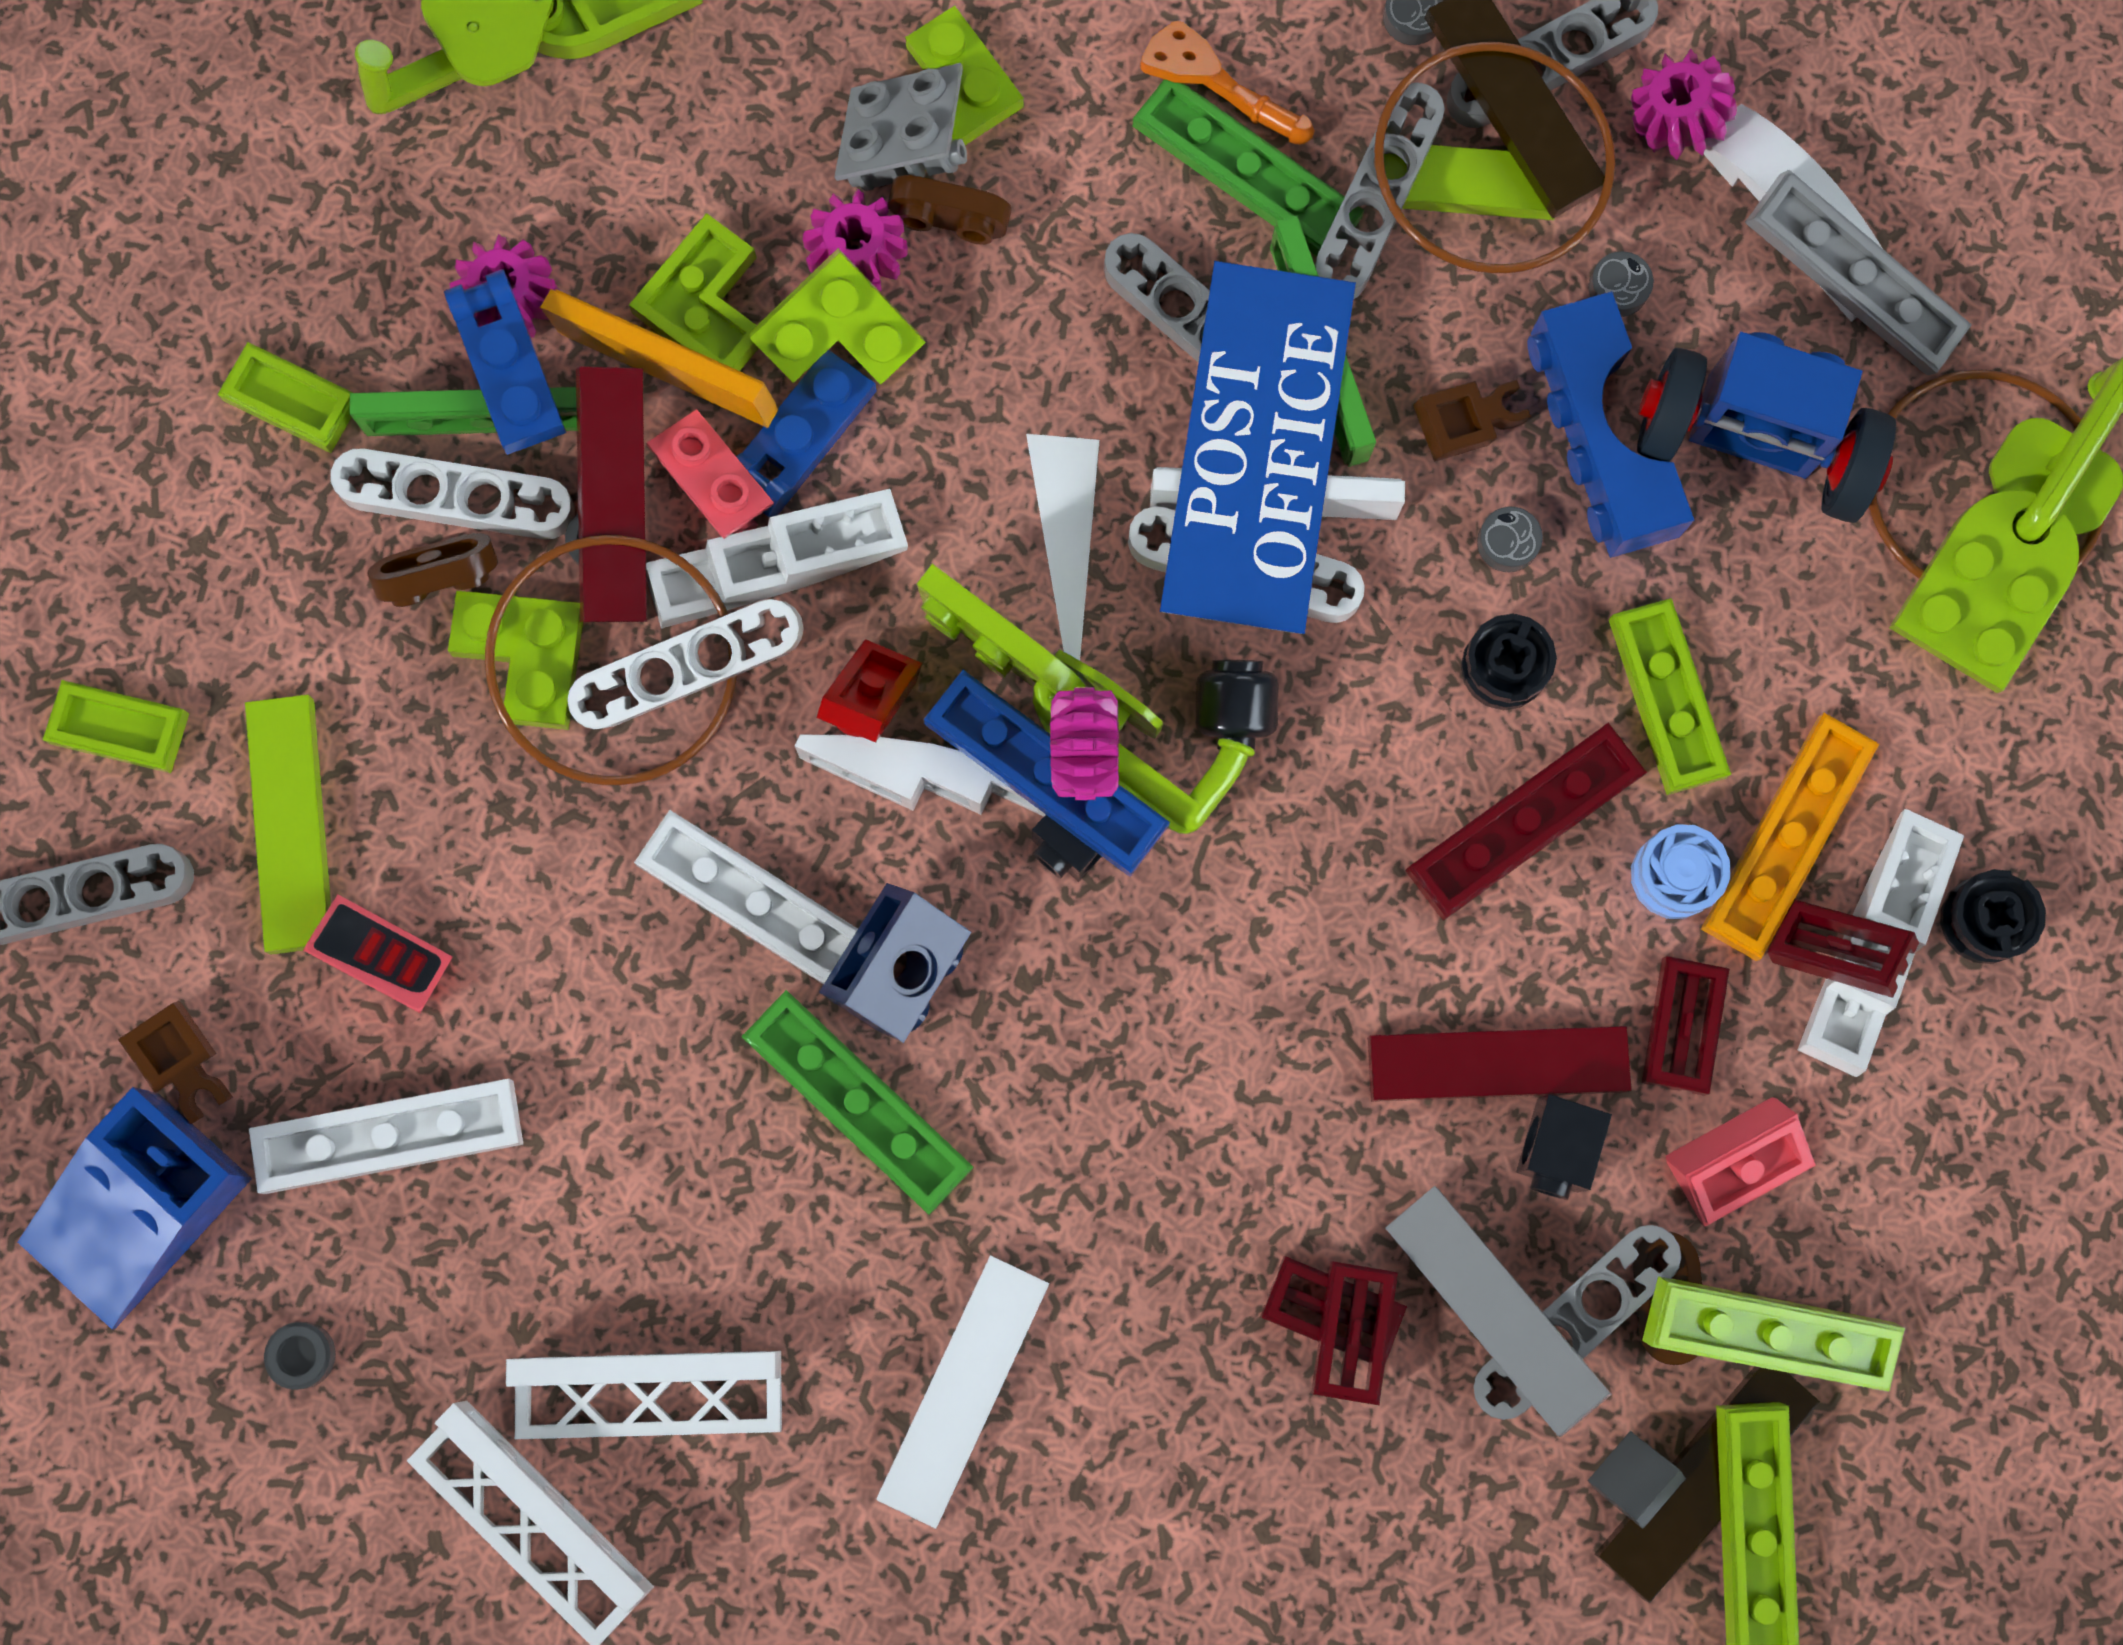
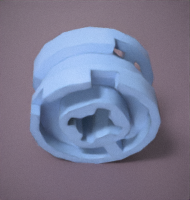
(1680, 871)

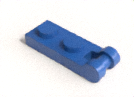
(505, 364)
(807, 426)

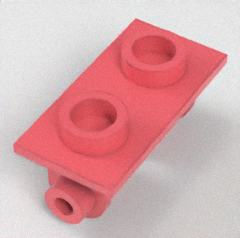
(710, 475)

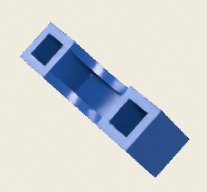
(1630, 496)

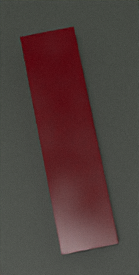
(611, 492)
(1525, 821)
(1499, 1063)

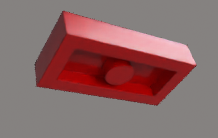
(869, 691)

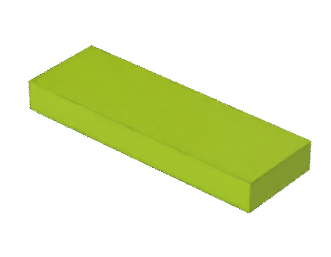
(1469, 183)
(1669, 696)

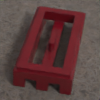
(1855, 975)
(1660, 1022)
(1281, 1290)
(1328, 1329)

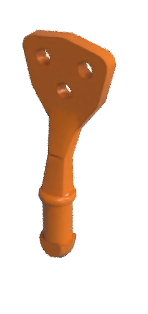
(1191, 60)

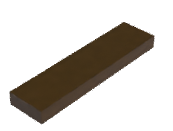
(1518, 105)
(1655, 1553)

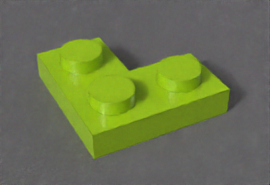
(985, 89)
(688, 291)
(833, 307)
(539, 642)

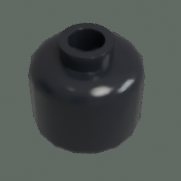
(1237, 701)

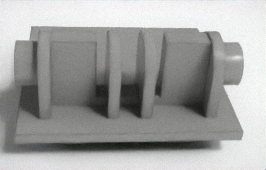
(901, 128)

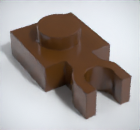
(1462, 420)
(171, 1051)

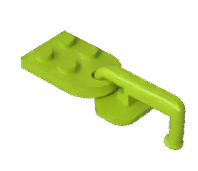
(500, 39)
(2020, 546)
(1007, 648)

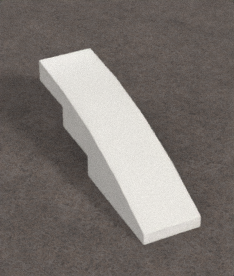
(779, 557)
(905, 768)
(1900, 893)

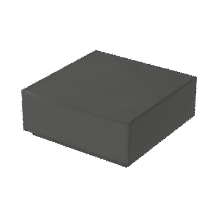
(1636, 1479)

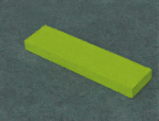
(288, 820)
(1773, 1334)
(1757, 1524)

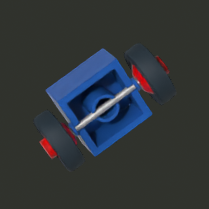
(1774, 411)

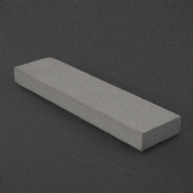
(1858, 273)
(1498, 1312)

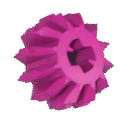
(1676, 126)
(857, 221)
(522, 269)
(1084, 743)

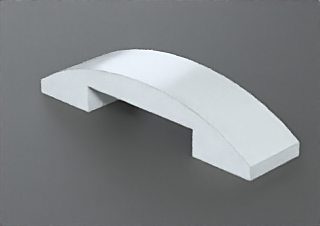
(1760, 151)

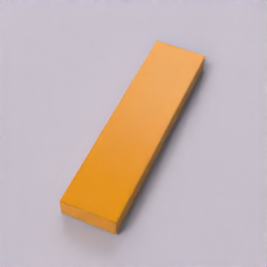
(660, 357)
(1790, 836)

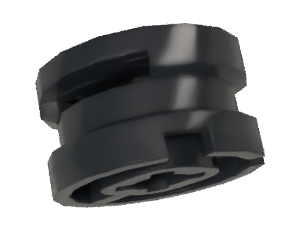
(1508, 661)
(1993, 917)

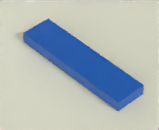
(1020, 757)

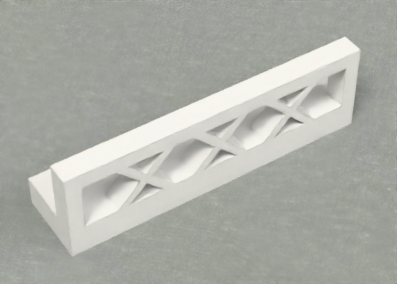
(645, 1368)
(542, 1505)

